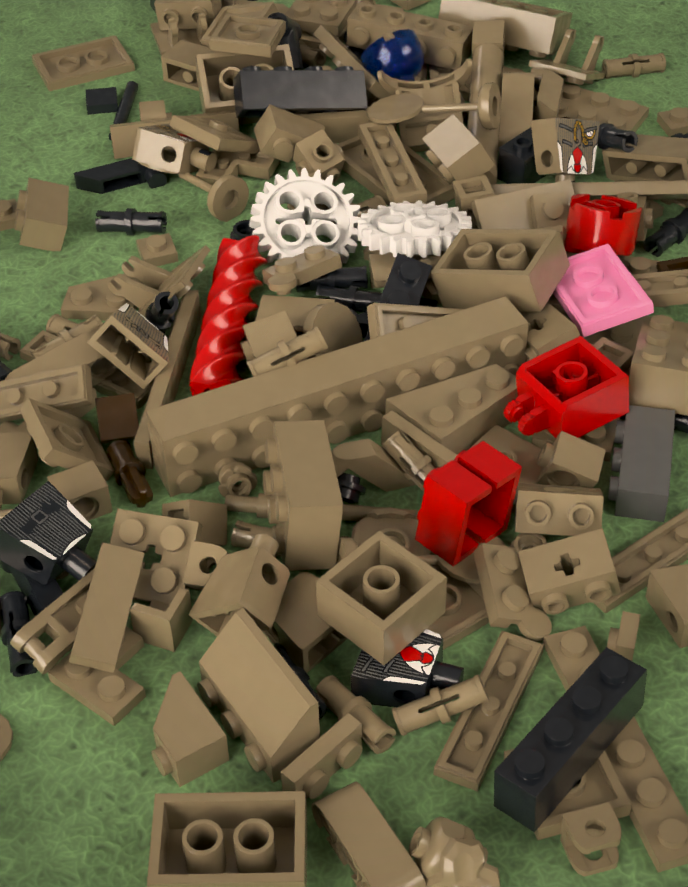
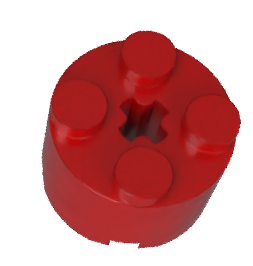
(602, 222)

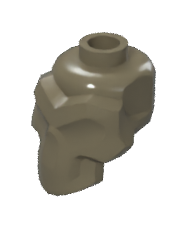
(451, 856)

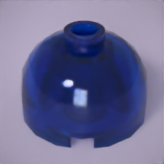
(397, 57)

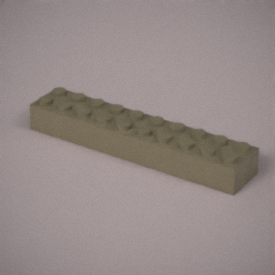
(342, 387)

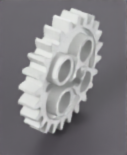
(304, 194)
(411, 228)

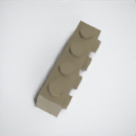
(443, 41)

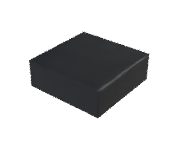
(101, 100)

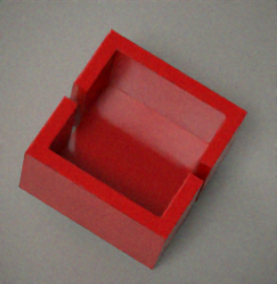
(467, 497)

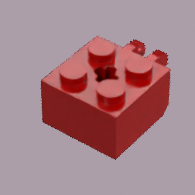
(568, 391)

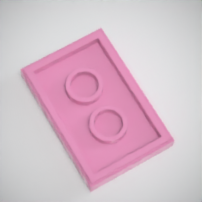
(600, 292)

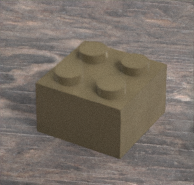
(381, 597)

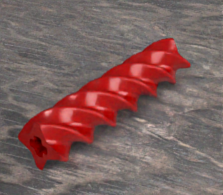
(223, 321)

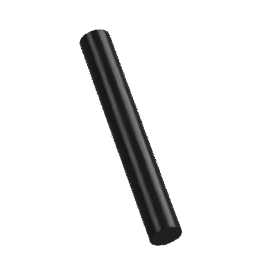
(126, 103)

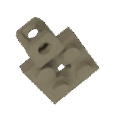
(183, 558)
(590, 818)

